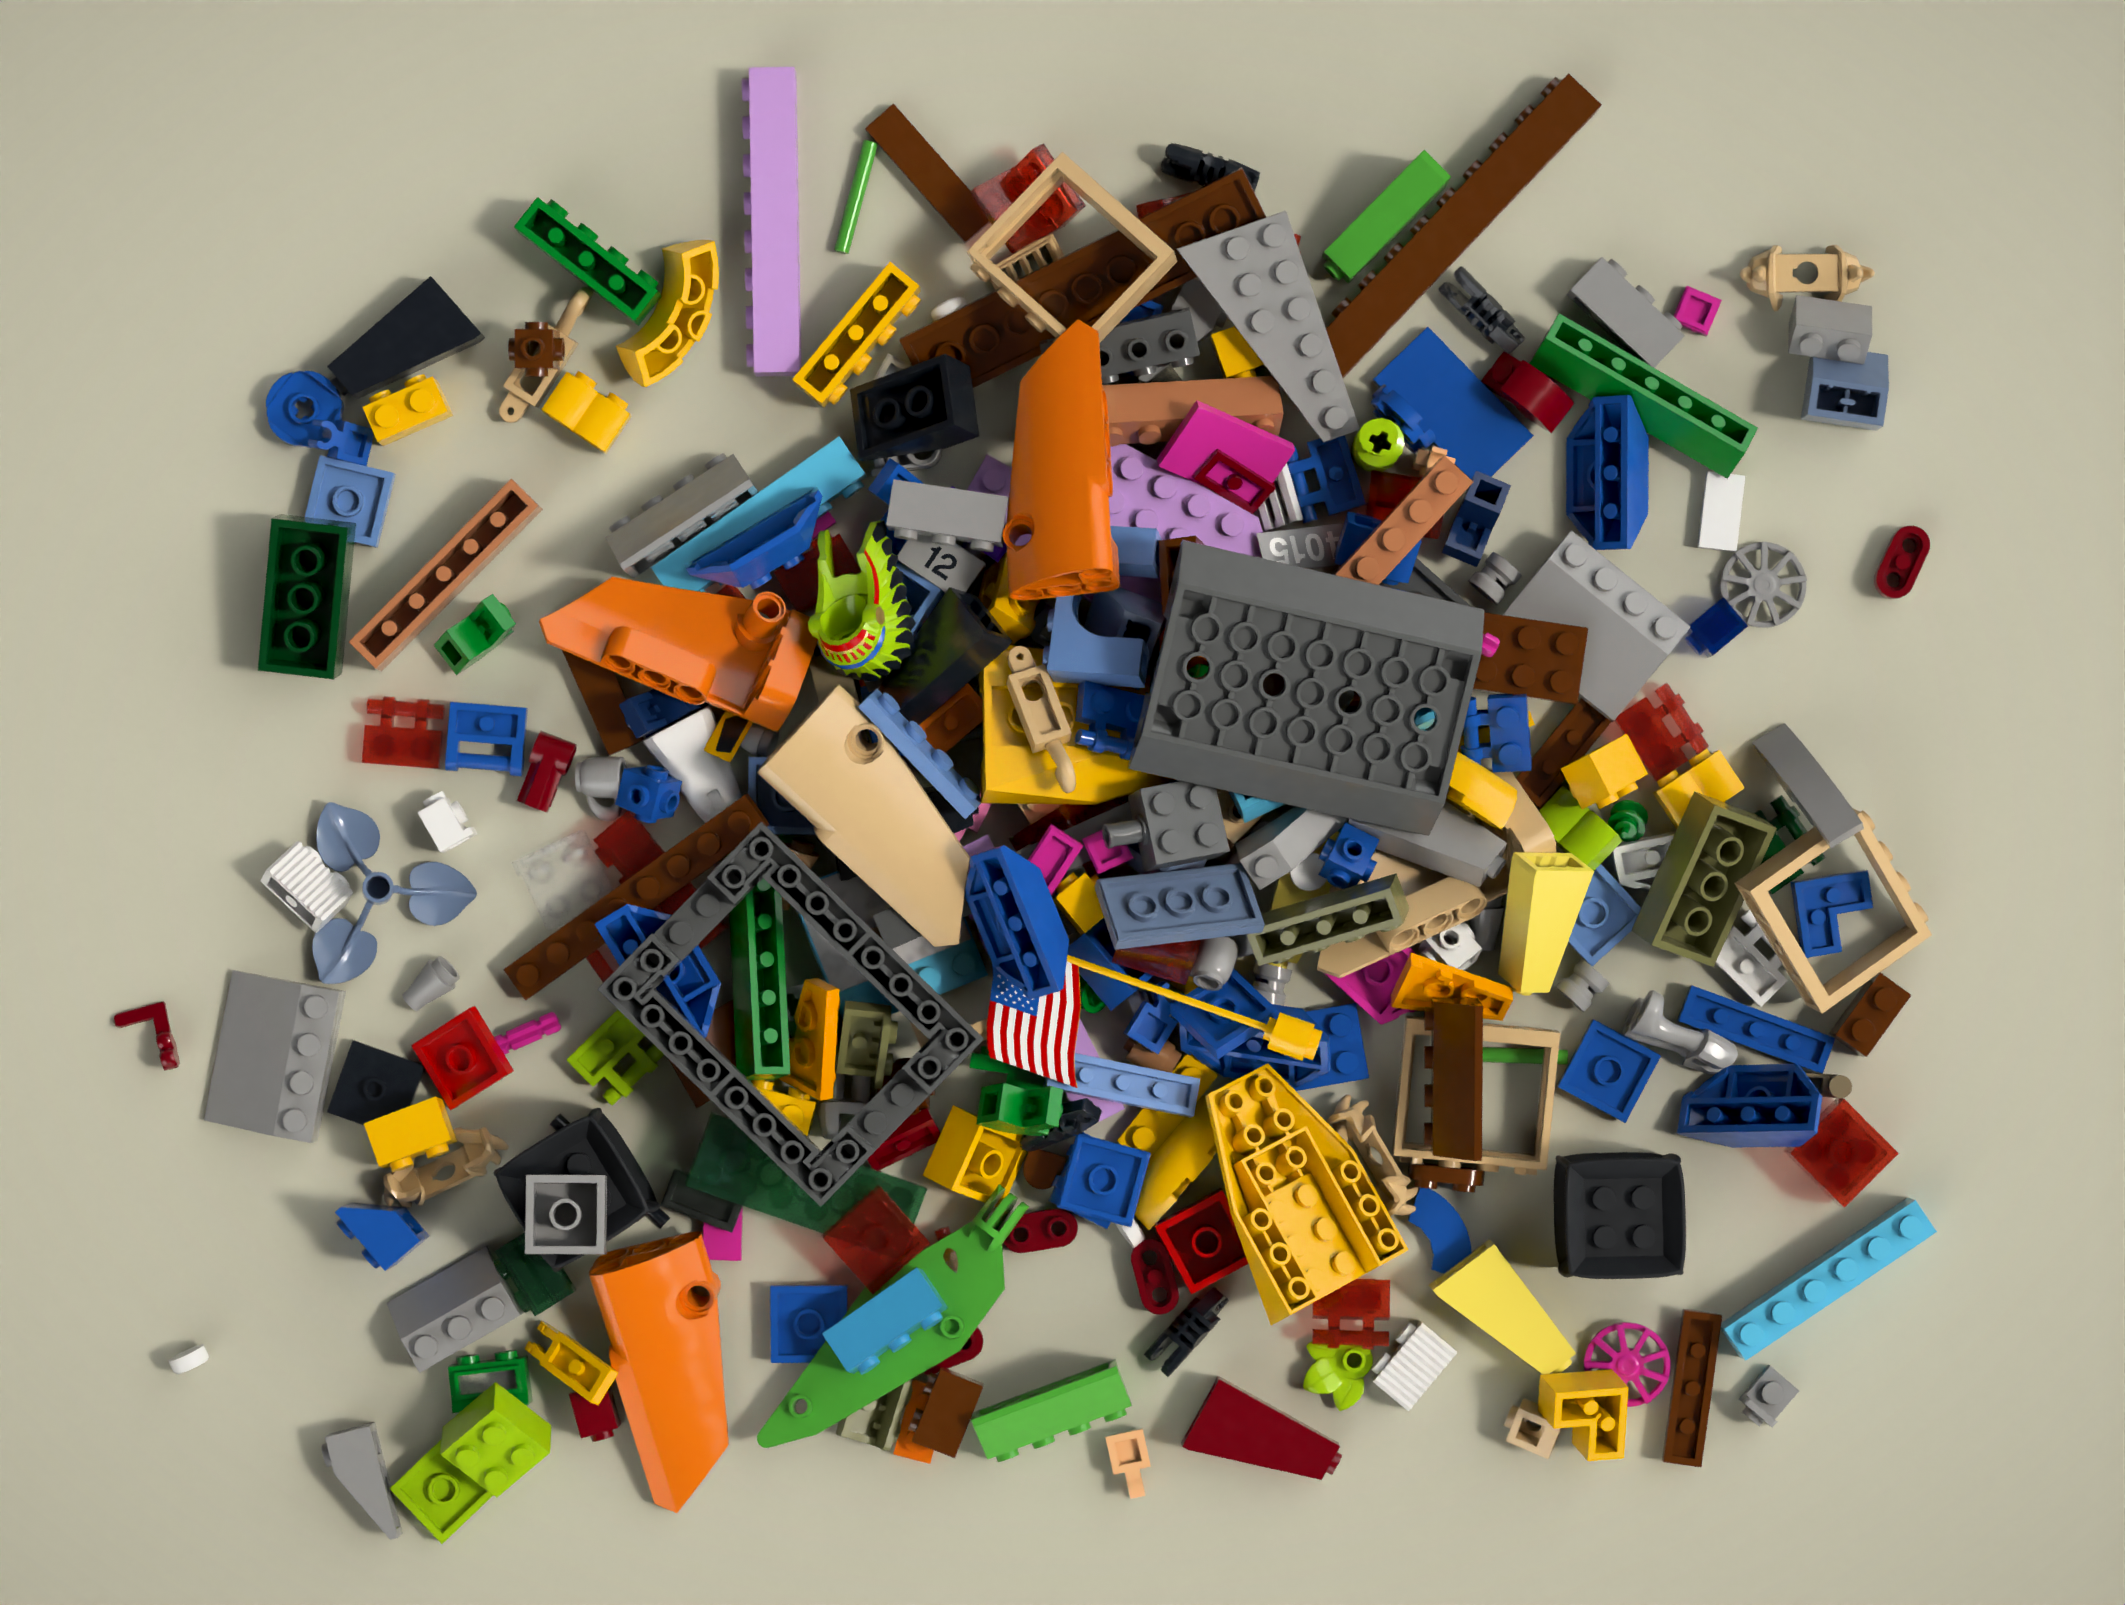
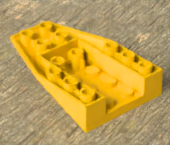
(1019, 776)
(1295, 1194)

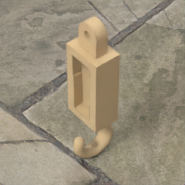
(521, 399)
(1041, 719)

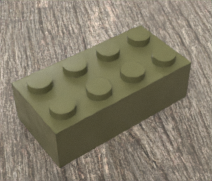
(1695, 887)

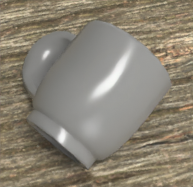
(600, 779)
(1214, 962)

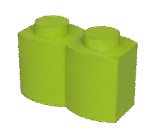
(1579, 829)

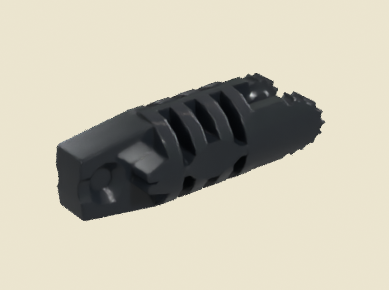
(1193, 165)
(1482, 311)
(1075, 1119)
(1188, 1329)

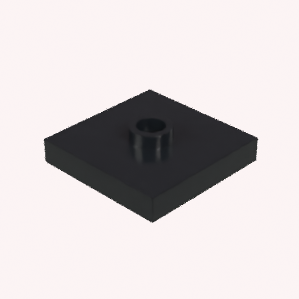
(374, 1084)

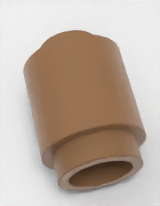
(1143, 1057)

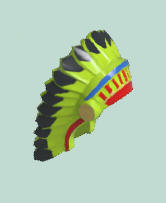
(864, 615)

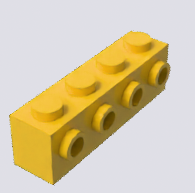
(857, 334)

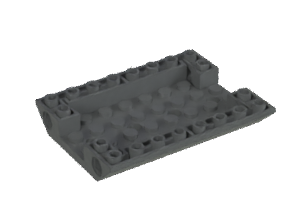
(1323, 640)

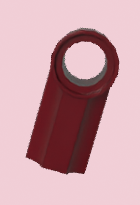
(549, 762)

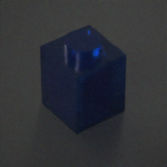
(1714, 628)

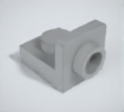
(1767, 1397)

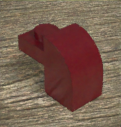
(1528, 391)

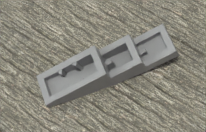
(1808, 785)

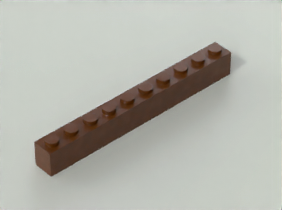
(1459, 220)

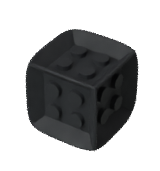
(583, 1148)
(1619, 1215)

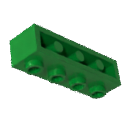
(586, 260)

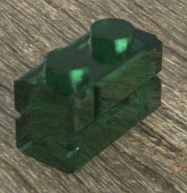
(533, 1277)

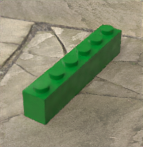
(1664, 405)
(759, 985)

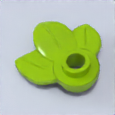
(1333, 1374)

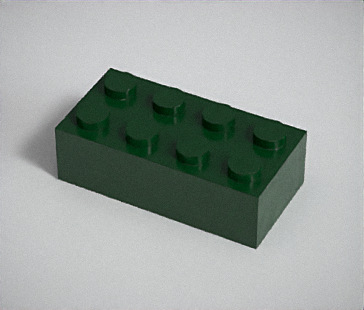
(306, 596)

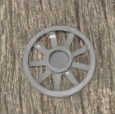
(1764, 583)

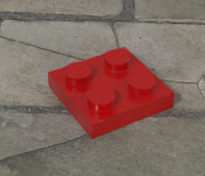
(462, 1058)

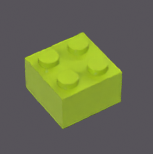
(496, 1439)

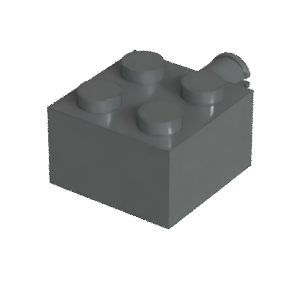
(1172, 825)

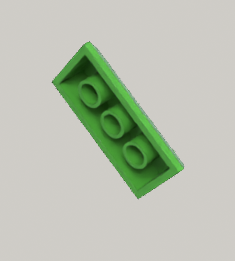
(1051, 1410)

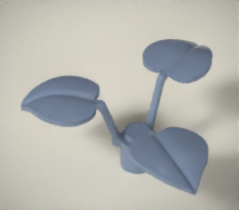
(435, 891)

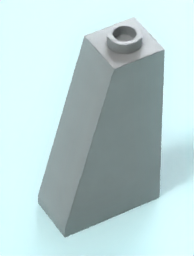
(1454, 847)

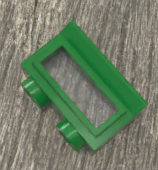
(472, 1377)

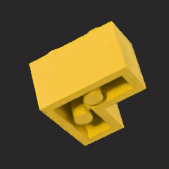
(1590, 1404)

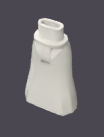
(705, 779)

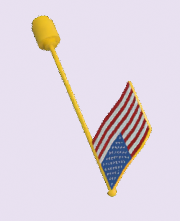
(1044, 1030)

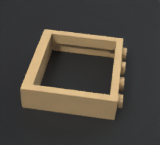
(1067, 171)
(1755, 889)
(1491, 1159)

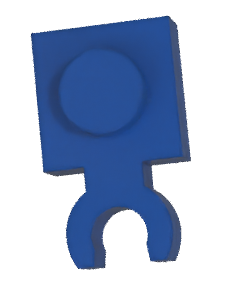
(344, 440)
(1152, 1023)

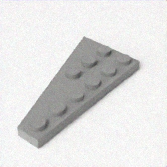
(1270, 301)

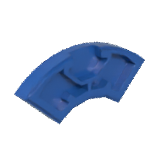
(1442, 1227)

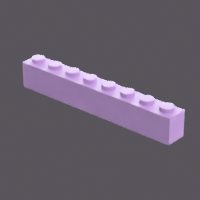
(774, 221)

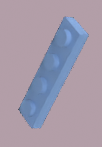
(912, 743)
(1132, 1085)

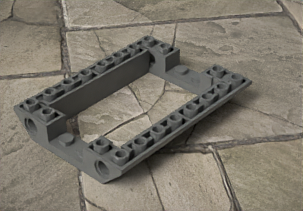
(635, 996)

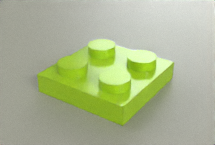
(440, 1494)

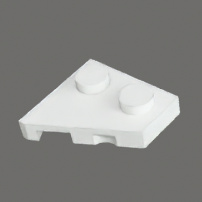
(1639, 860)

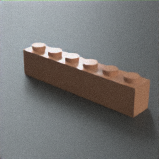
(1155, 410)
(445, 575)

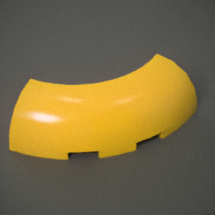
(680, 315)
(1481, 792)
(1176, 1165)

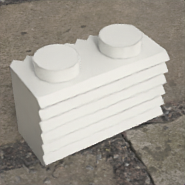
(307, 885)
(1412, 1364)

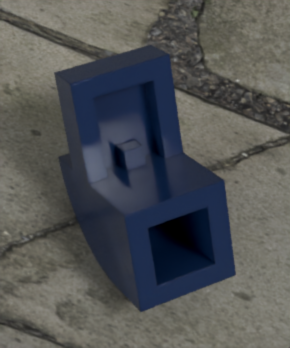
(1476, 518)
(655, 711)

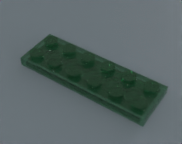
(741, 1172)

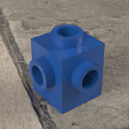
(649, 793)
(1348, 857)

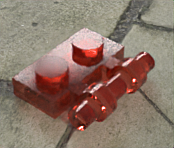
(1651, 737)
(403, 745)
(1357, 1300)

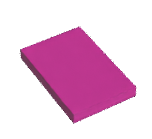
(1210, 429)

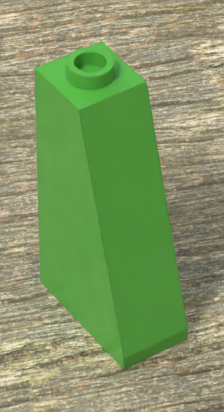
(1385, 217)

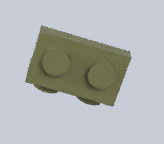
(865, 1041)
(879, 1421)

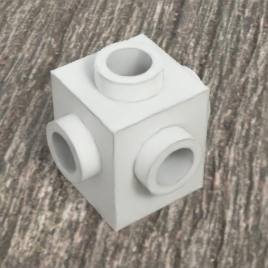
(1452, 947)

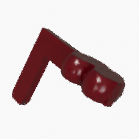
(164, 1038)

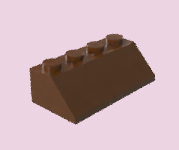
(1455, 1078)

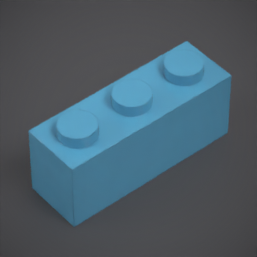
(886, 1322)

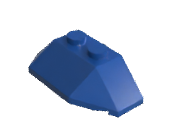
(1608, 473)
(763, 546)
(1018, 920)
(689, 987)
(1255, 1054)
(1753, 1107)

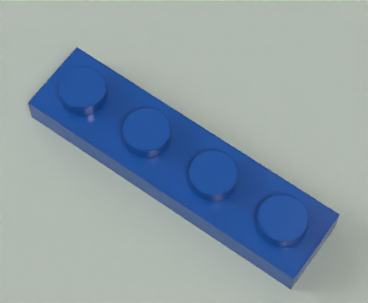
(1756, 1029)

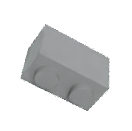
(1830, 329)

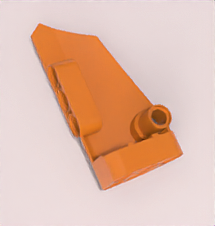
(1062, 476)
(692, 644)
(666, 1358)

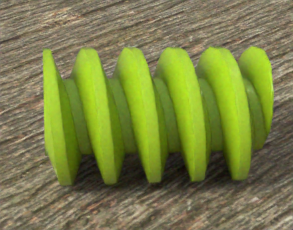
(1363, 444)

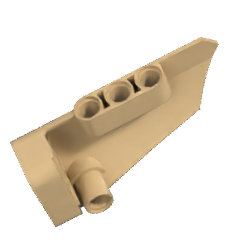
(873, 815)
(1438, 899)

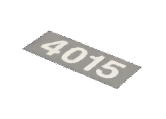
(1303, 546)

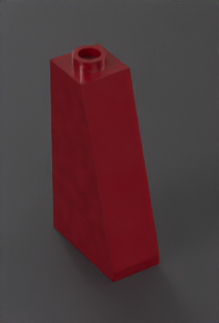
(1254, 1432)

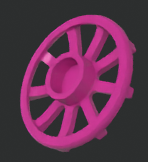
(1628, 1362)

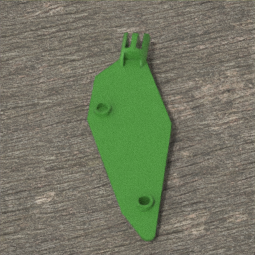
(969, 1296)

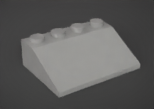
(680, 516)
(1625, 623)
(275, 1056)

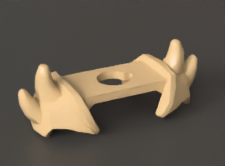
(1773, 273)
(1361, 1129)
(469, 1161)

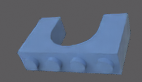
(1109, 661)

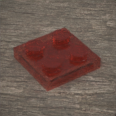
(875, 1239)

